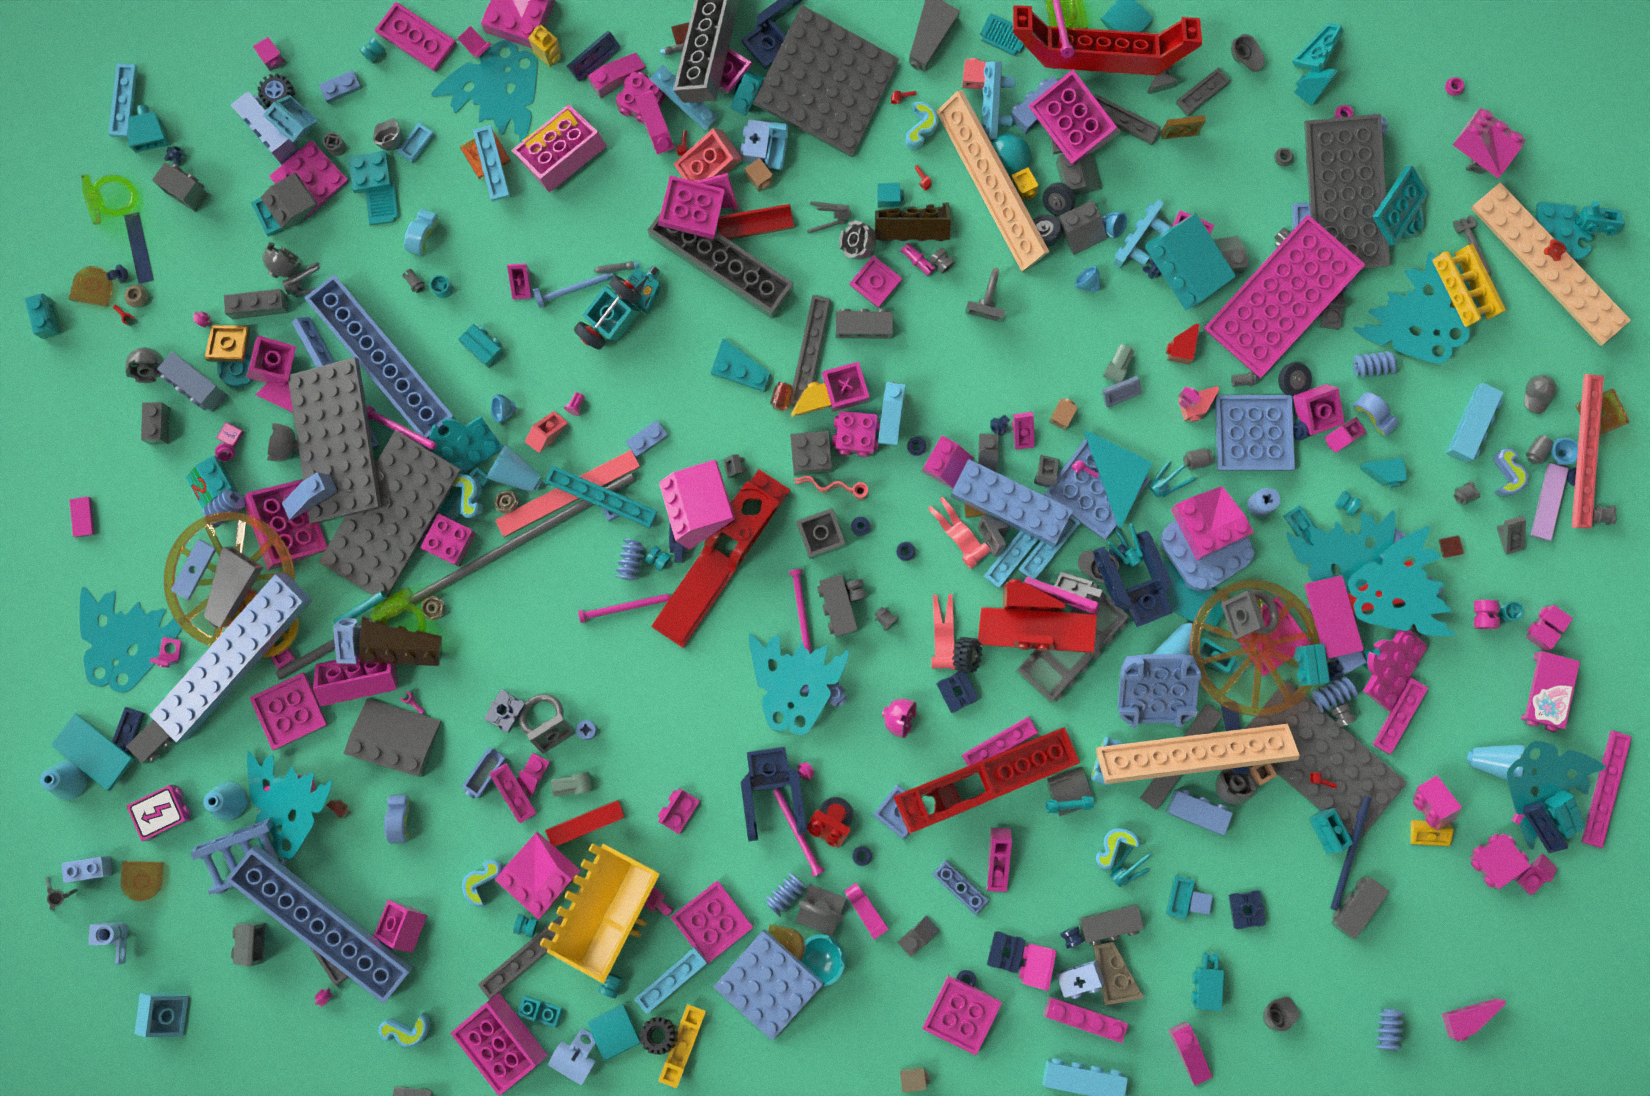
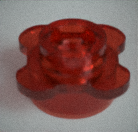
(1559, 246)

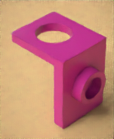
(473, 42)
(164, 658)

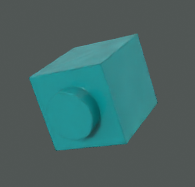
(889, 195)

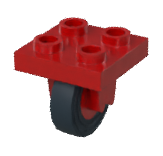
(832, 821)

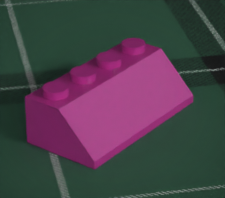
(345, 682)

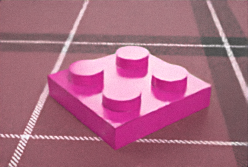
(875, 281)

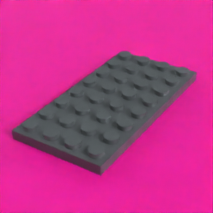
(1348, 182)
(335, 437)
(379, 543)
(1337, 756)

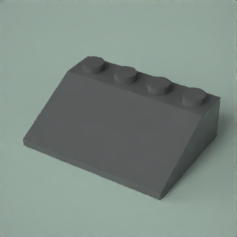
(393, 738)

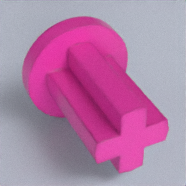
(575, 403)

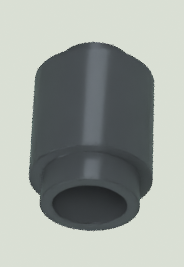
(1539, 450)
(1198, 458)

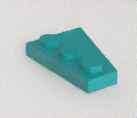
(1319, 48)
(739, 368)

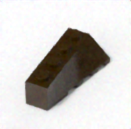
(913, 223)
(398, 645)

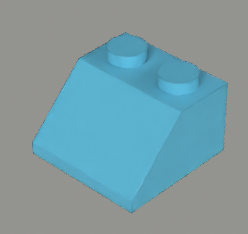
(161, 1015)

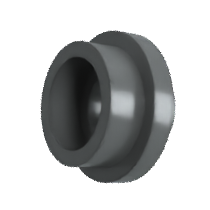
(1287, 153)

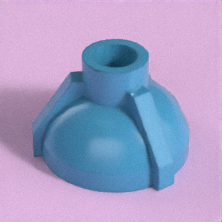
(1114, 223)
(1088, 280)
(502, 408)
(1568, 448)

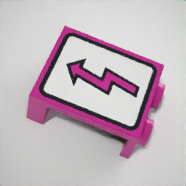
(159, 812)

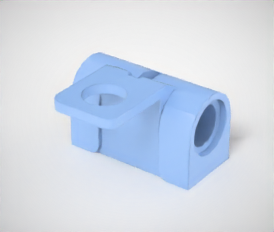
(347, 641)
(110, 933)
(573, 1059)

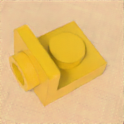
(1025, 184)

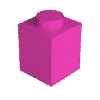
(269, 54)

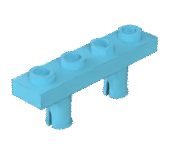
(991, 92)
(1131, 249)

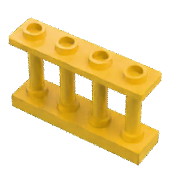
(1478, 279)

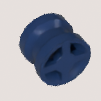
(1072, 937)

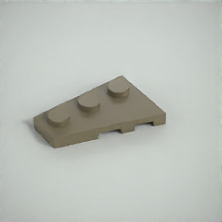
(1119, 983)

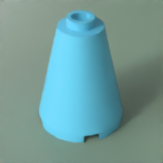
(514, 471)
(1177, 642)
(1496, 759)
(64, 780)
(226, 801)

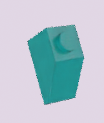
(1313, 84)
(1386, 472)

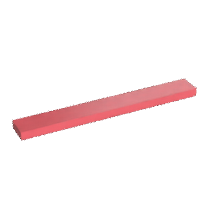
(1587, 451)
(558, 499)

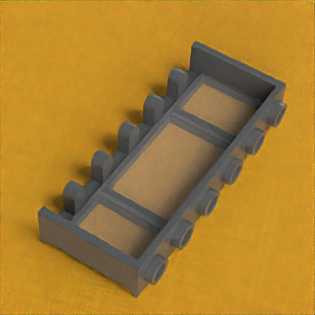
(1054, 670)

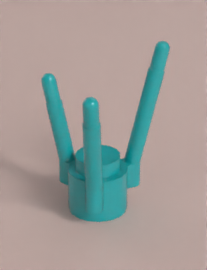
(1159, 487)
(1131, 556)
(1121, 876)

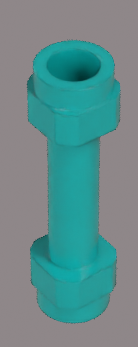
(1053, 806)

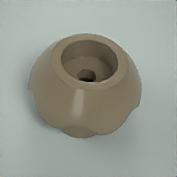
(142, 295)
(502, 498)
(430, 602)

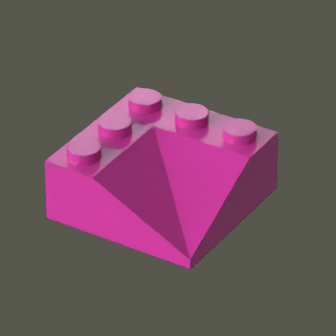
(516, 18)
(1489, 142)
(1211, 522)
(537, 875)

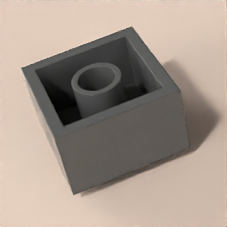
(180, 186)
(811, 453)
(820, 534)

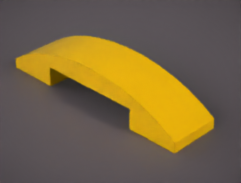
(680, 1053)

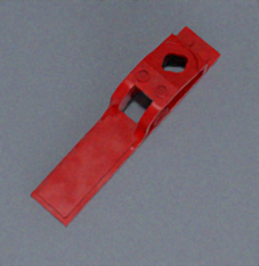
(712, 568)
(998, 774)

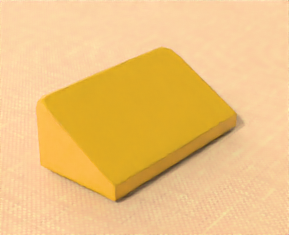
(1425, 835)

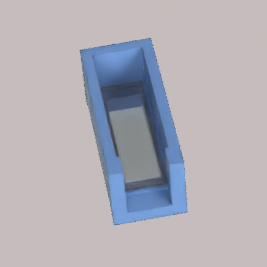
(479, 778)

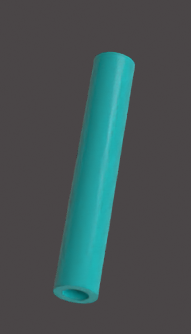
(363, 607)

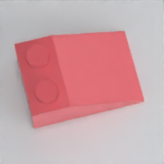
(708, 157)

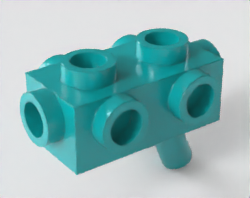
(1600, 219)

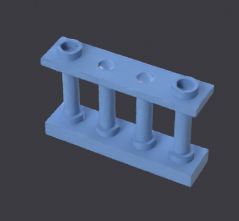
(224, 844)

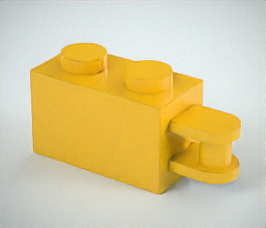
(545, 45)

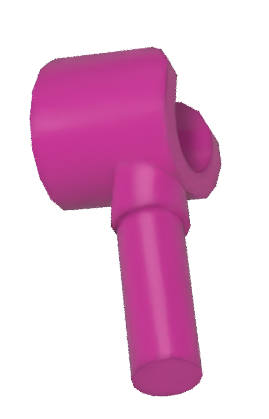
(1078, 466)
(412, 702)

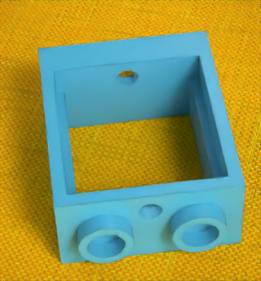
(297, 124)

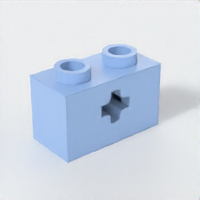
(755, 131)
(86, 869)
(1069, 979)

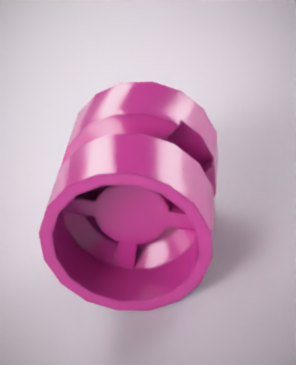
(1486, 614)

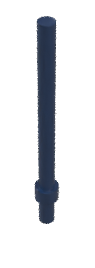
(1362, 816)

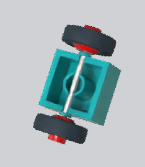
(609, 313)

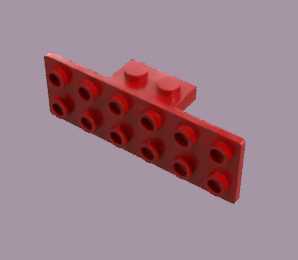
(1037, 630)

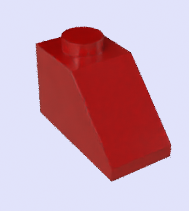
(1183, 346)

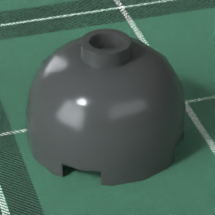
(858, 240)
(280, 261)
(143, 365)
(281, 443)
(1235, 788)

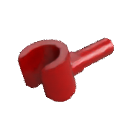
(897, 95)
(682, 149)
(925, 183)
(124, 315)
(1316, 778)

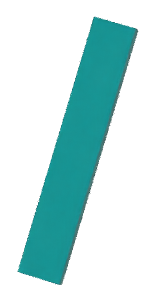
(601, 497)

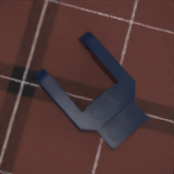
(767, 37)
(1146, 600)
(767, 772)

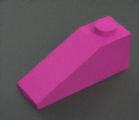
(614, 74)
(654, 122)
(999, 859)
(1470, 1019)
(1190, 1053)

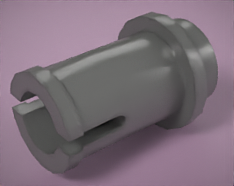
(416, 284)
(1242, 380)

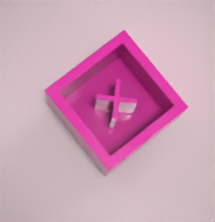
(845, 386)
(448, 540)
(1436, 803)

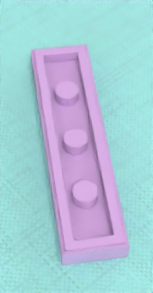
(1549, 502)

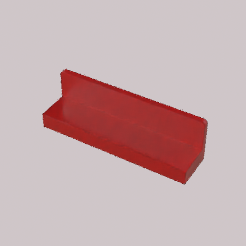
(756, 222)
(585, 823)

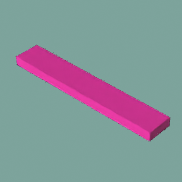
(1606, 789)

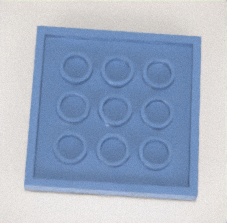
(1254, 433)
(1085, 494)
(768, 984)

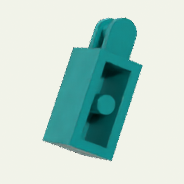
(1223, 666)
(1208, 984)

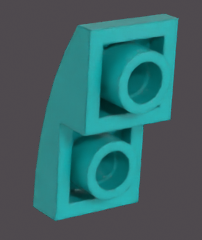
(540, 1011)

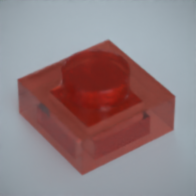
(339, 808)

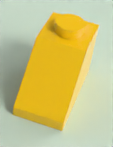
(812, 399)

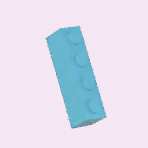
(1474, 423)
(1083, 1080)

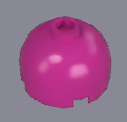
(899, 716)

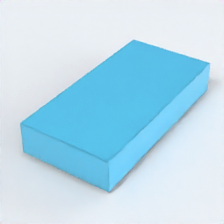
(415, 142)

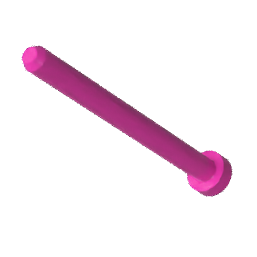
(1066, 49)
(372, 414)
(622, 607)
(801, 608)
(800, 838)

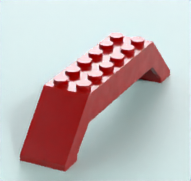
(1107, 49)

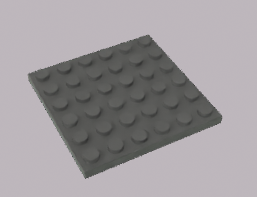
(826, 81)

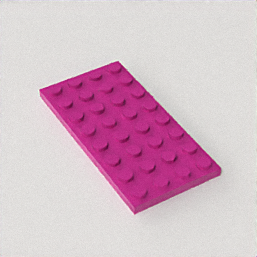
(1284, 296)

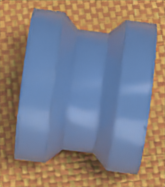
(588, 732)

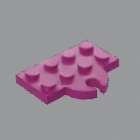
(1393, 667)

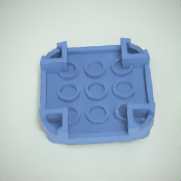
(1209, 571)
(1158, 689)

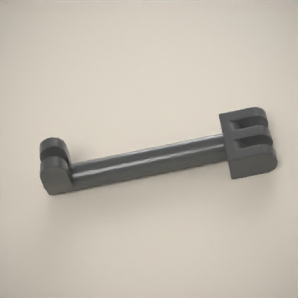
(1467, 229)

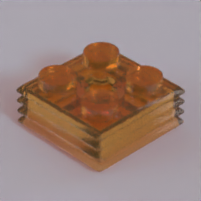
(1613, 410)

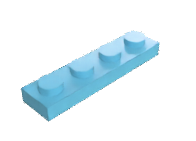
(122, 99)
(696, 110)
(491, 163)
(1044, 553)
(1010, 559)
(670, 980)

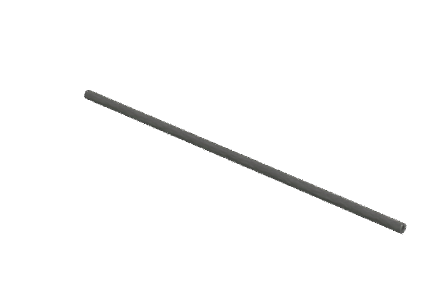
(465, 570)

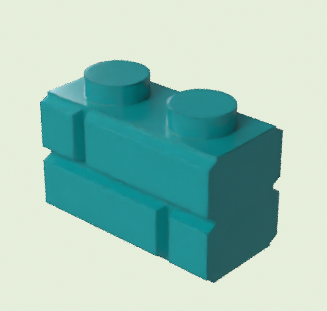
(746, 92)
(42, 316)
(480, 345)
(1312, 664)
(1565, 813)
(1331, 831)

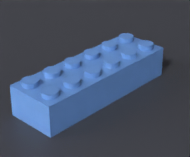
(1011, 503)

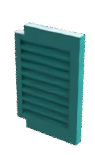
(1000, 34)
(382, 205)

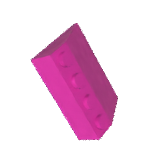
(1074, 117)
(562, 154)
(696, 502)
(298, 534)
(499, 1044)

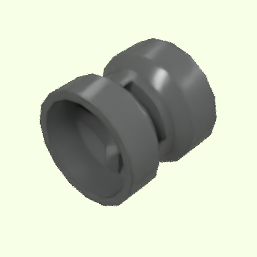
(338, 145)
(942, 260)
(858, 594)
(1343, 714)

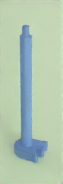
(540, 299)

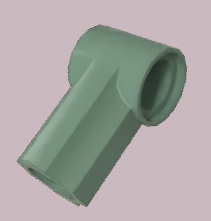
(1117, 368)
(576, 784)

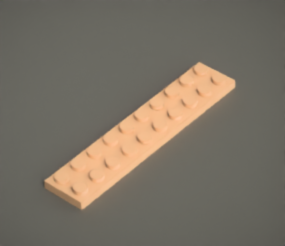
(992, 181)
(1562, 278)
(1197, 753)

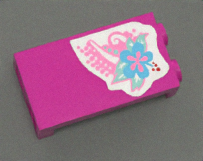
(1551, 691)

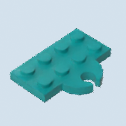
(1401, 209)
(1560, 224)
(465, 444)

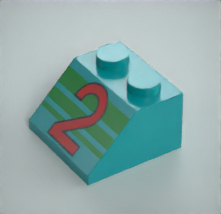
(209, 480)

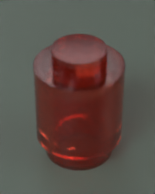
(781, 396)

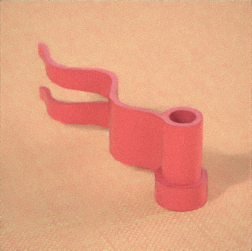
(855, 490)
(962, 535)
(943, 636)

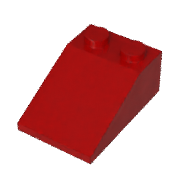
(1026, 597)

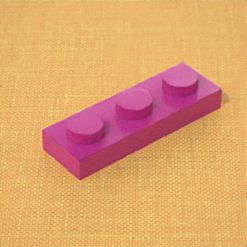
(512, 793)

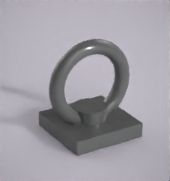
(986, 308)
(1245, 615)
(550, 732)
(820, 909)

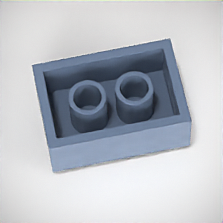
(191, 383)

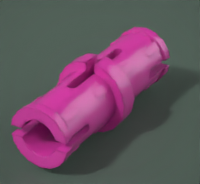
(918, 259)

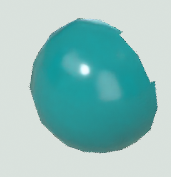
(1012, 152)
(825, 958)

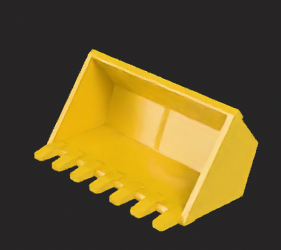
(601, 912)

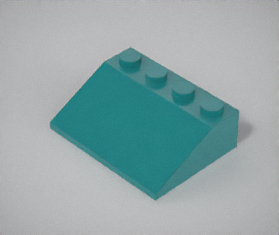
(1190, 261)

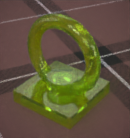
(1072, 11)
(94, 199)
(395, 605)

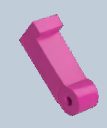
(866, 911)

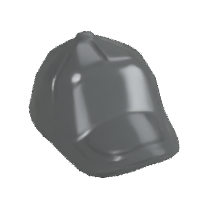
(1247, 52)
(387, 135)
(1539, 393)
(1088, 565)
(1280, 1014)

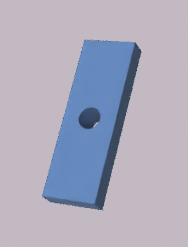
(188, 579)
(951, 879)

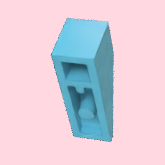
(892, 413)

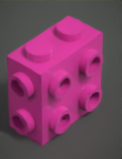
(633, 86)
(856, 433)
(1499, 860)

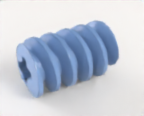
(1374, 362)
(225, 502)
(1263, 502)
(630, 561)
(1334, 692)
(785, 894)
(1390, 1029)

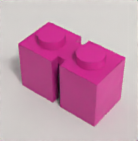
(1545, 631)

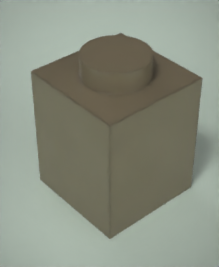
(913, 1079)

